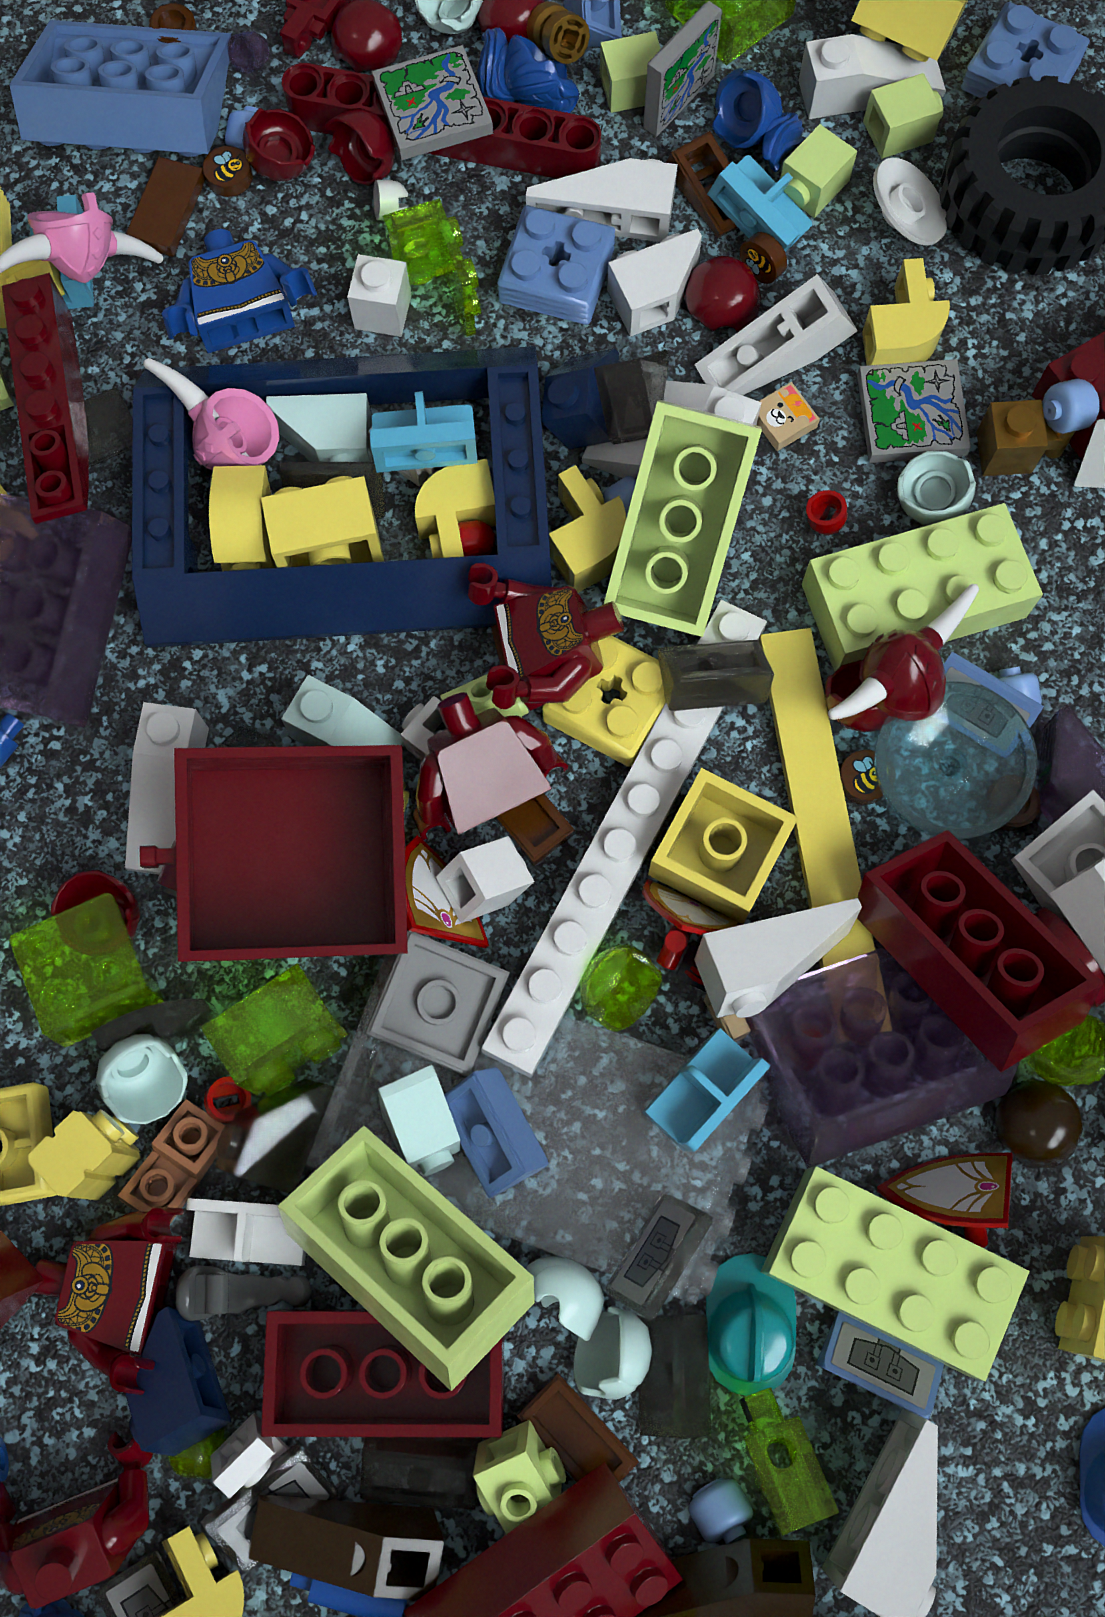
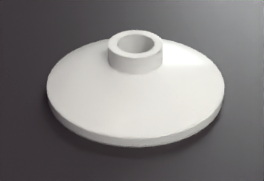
(909, 201)

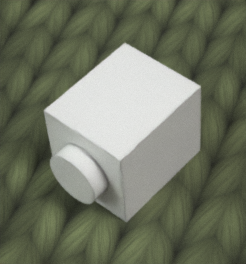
(379, 295)
(484, 879)

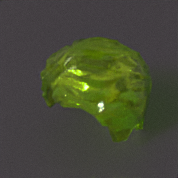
(1074, 1056)

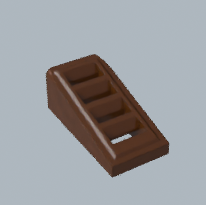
(704, 150)

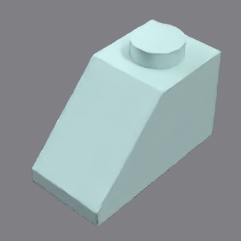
(325, 425)
(332, 718)
(420, 1121)

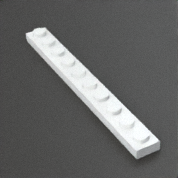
(608, 868)

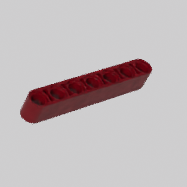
(522, 137)

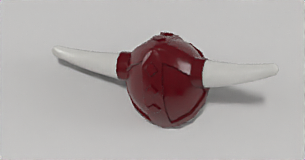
(905, 670)

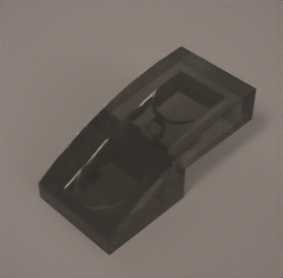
(170, 1019)

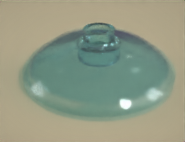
(991, 758)

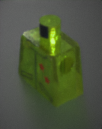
(792, 1494)

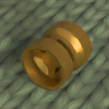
(558, 32)

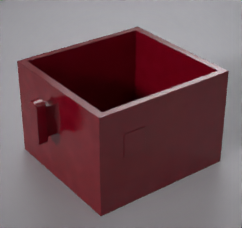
(288, 852)

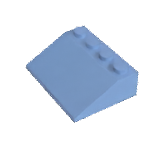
(122, 88)

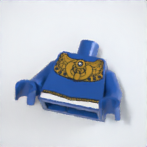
(235, 294)

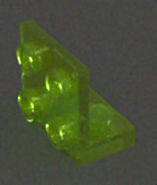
(431, 248)
(82, 970)

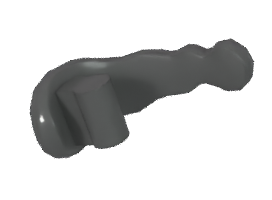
(213, 1291)

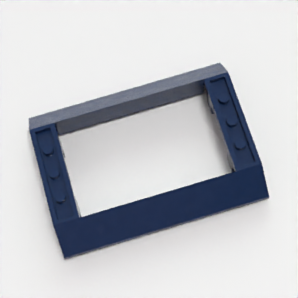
(335, 599)

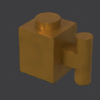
(1016, 437)

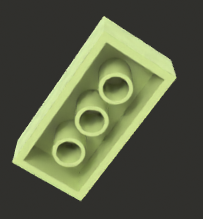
(682, 517)
(916, 577)
(408, 1256)
(896, 1272)

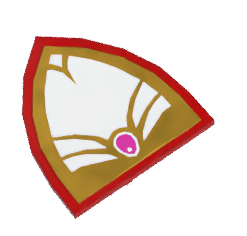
(427, 904)
(687, 918)
(957, 1192)

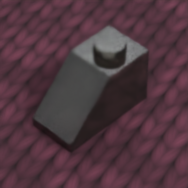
(275, 1135)

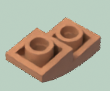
(176, 1163)

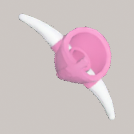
(75, 242)
(228, 426)

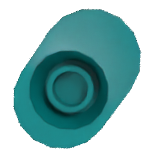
(750, 1326)

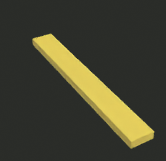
(814, 782)

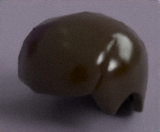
(1038, 1123)

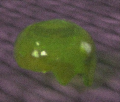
(619, 986)

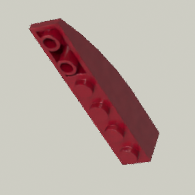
(48, 397)

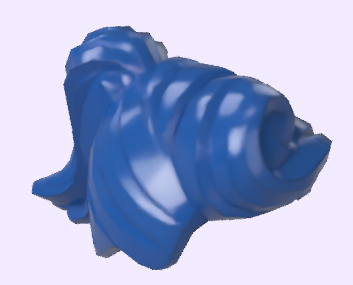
(523, 73)
(753, 115)

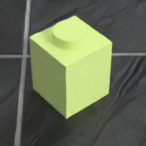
(625, 69)
(903, 115)
(818, 170)

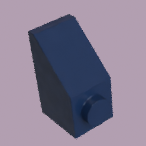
(573, 401)
(181, 1392)

